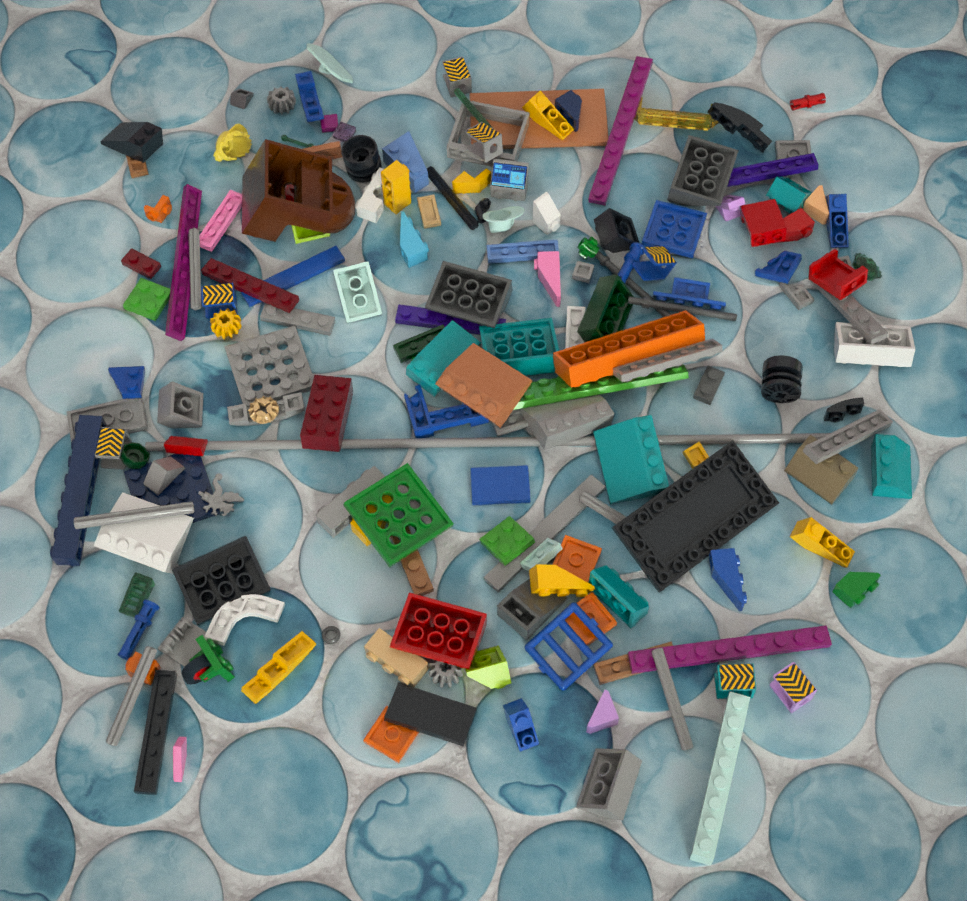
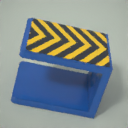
(653, 269)
(218, 297)

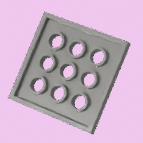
(276, 357)

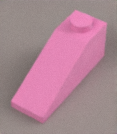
(549, 273)

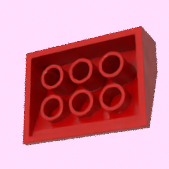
(439, 631)

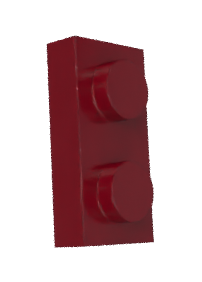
(141, 263)

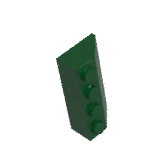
(606, 310)

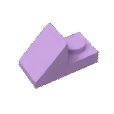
(730, 207)

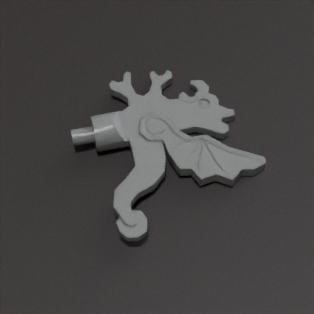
(217, 502)

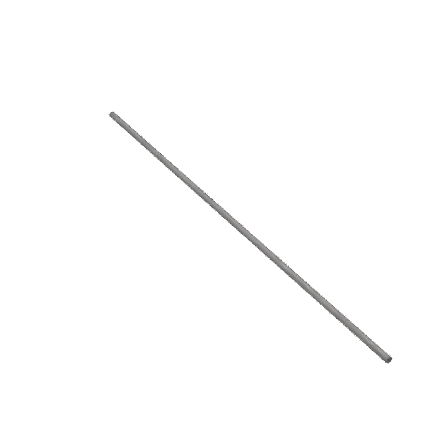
(494, 442)

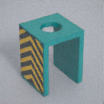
(736, 679)

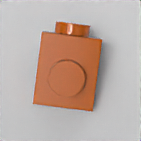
(160, 211)

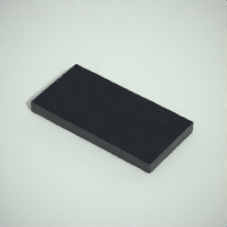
(430, 714)

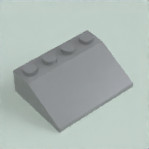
(568, 419)

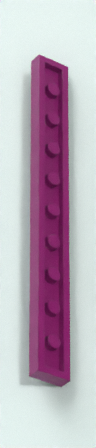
(620, 131)
(180, 283)
(733, 648)

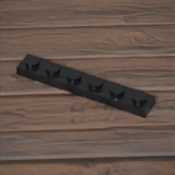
(155, 732)

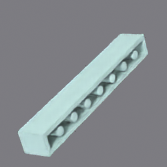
(720, 779)

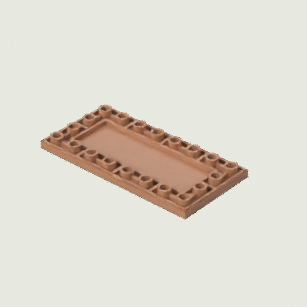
(592, 124)

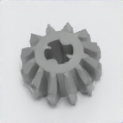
(281, 100)
(444, 677)

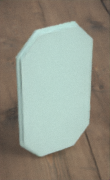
(329, 64)

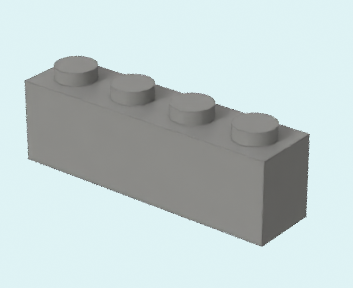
(334, 515)

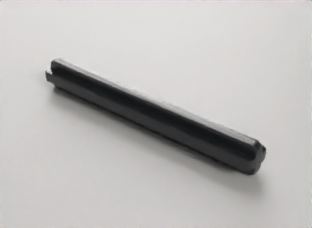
(452, 198)

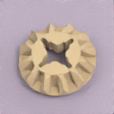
(260, 416)

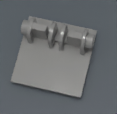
(181, 641)

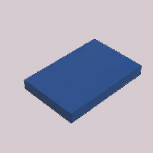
(500, 485)

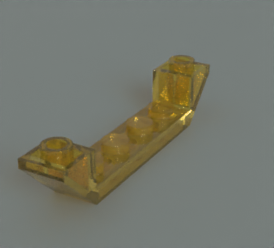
(674, 119)

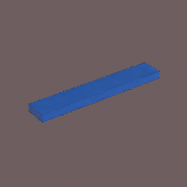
(302, 271)

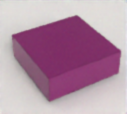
(329, 123)

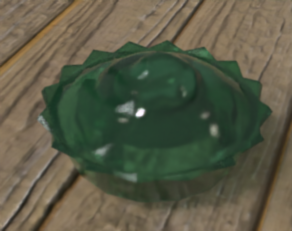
(869, 263)

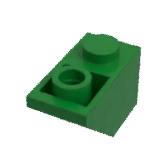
(855, 585)

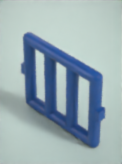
(545, 635)

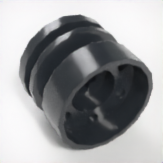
(361, 157)
(781, 379)

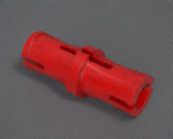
(807, 101)

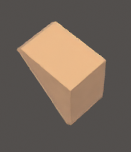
(817, 206)

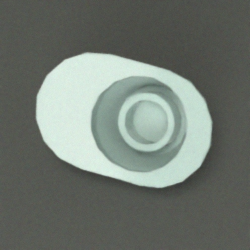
(502, 219)

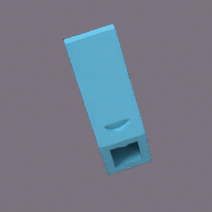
(411, 245)

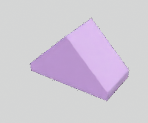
(604, 714)

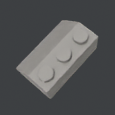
(609, 783)

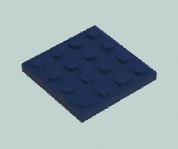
(180, 490)

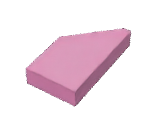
(179, 758)

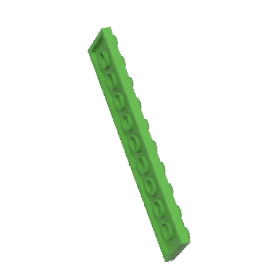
(557, 390)

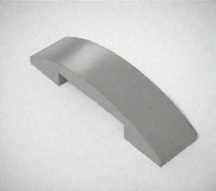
(288, 407)

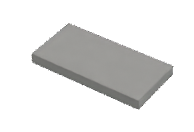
(117, 414)

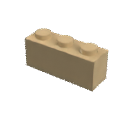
(406, 666)

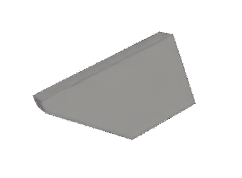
(797, 294)

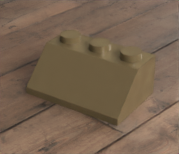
(826, 478)

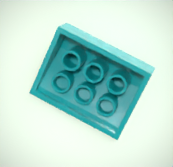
(523, 345)
(631, 460)

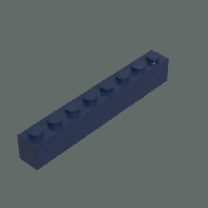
(78, 491)

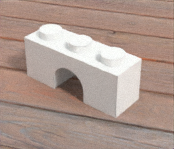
(370, 206)

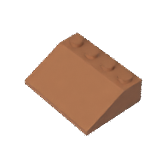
(484, 384)

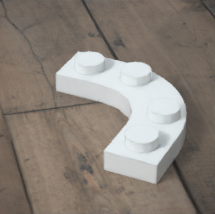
(240, 608)

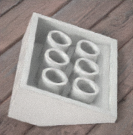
(148, 541)

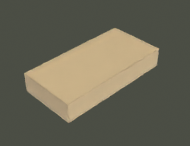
(429, 211)

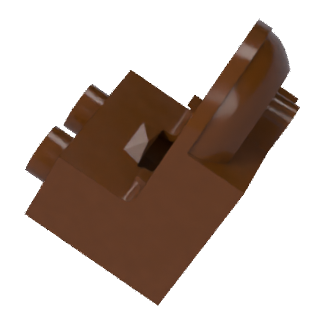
(320, 196)

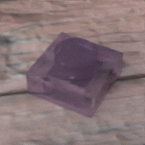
(344, 132)

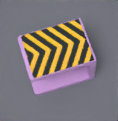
(792, 687)

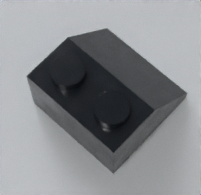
(615, 231)

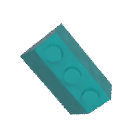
(891, 467)
(618, 595)

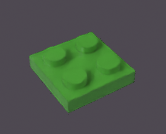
(147, 299)
(507, 540)

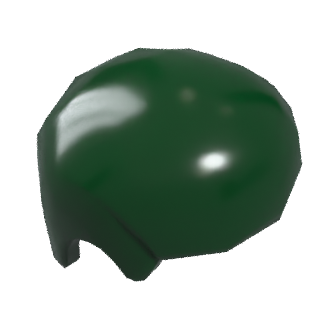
(134, 455)

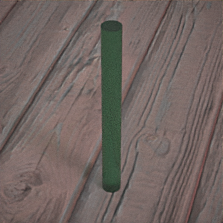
(470, 107)

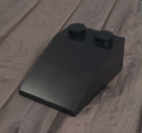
(135, 139)

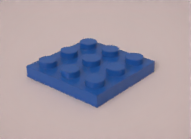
(674, 228)

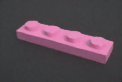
(220, 220)

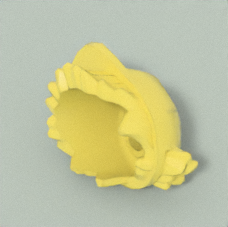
(232, 144)

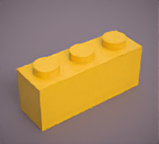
(396, 186)

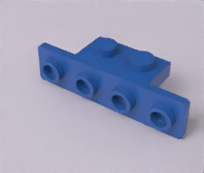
(690, 291)

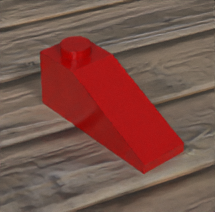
(798, 225)

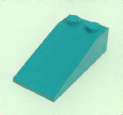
(438, 355)

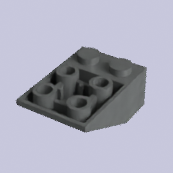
(527, 610)

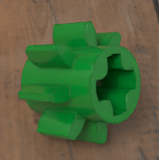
(588, 247)

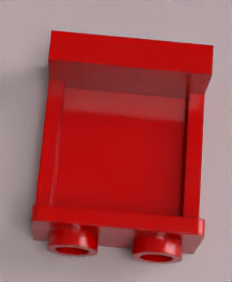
(763, 222)
(836, 275)

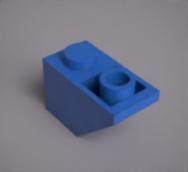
(521, 724)

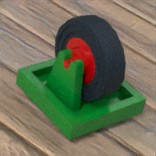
(207, 663)

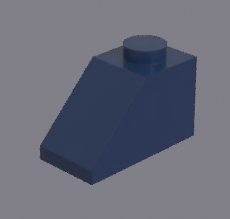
(570, 108)

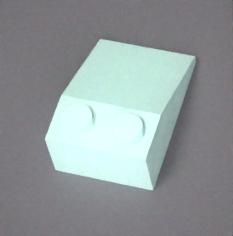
(357, 292)

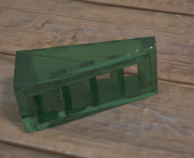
(133, 586)

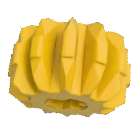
(225, 323)

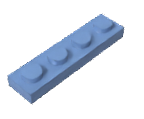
(519, 251)

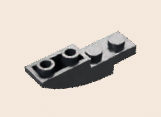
(737, 120)

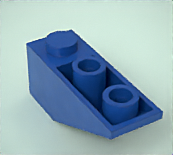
(837, 221)
(725, 572)

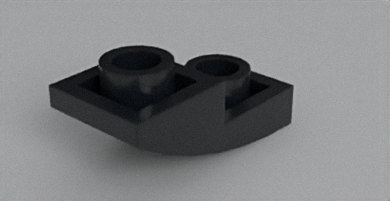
(837, 411)

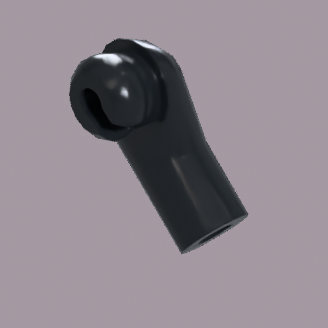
(482, 208)

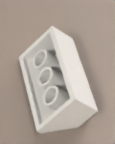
(853, 348)

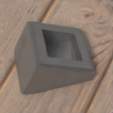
(241, 98)

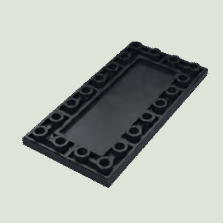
(695, 516)

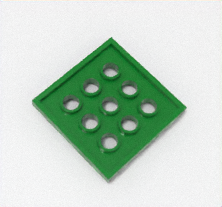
(380, 537)

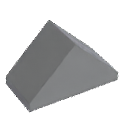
(162, 474)

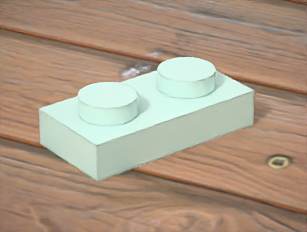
(542, 554)

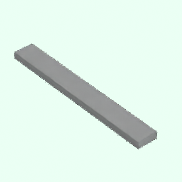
(548, 528)

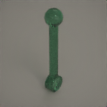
(285, 138)

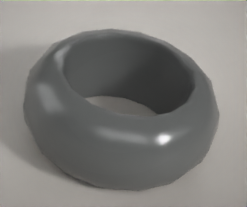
(331, 641)

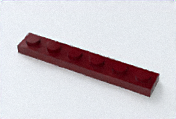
(250, 285)

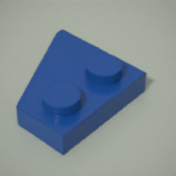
(781, 267)
(128, 380)

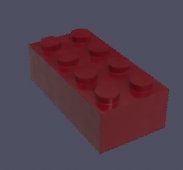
(327, 413)

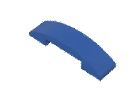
(309, 96)

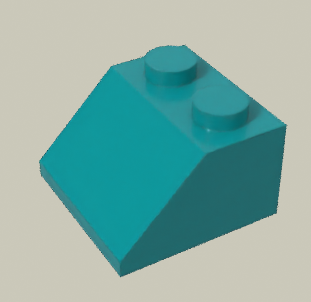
(788, 194)

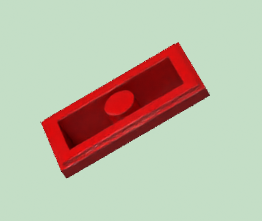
(185, 445)

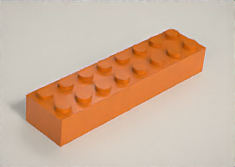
(599, 356)

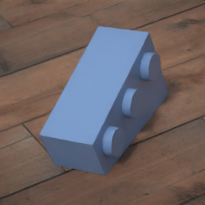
(406, 152)

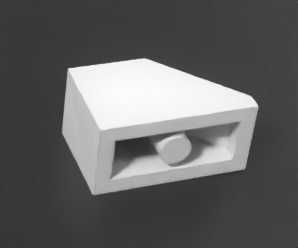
(546, 214)

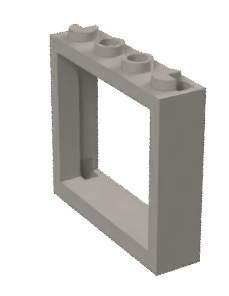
(490, 112)

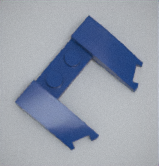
(425, 422)

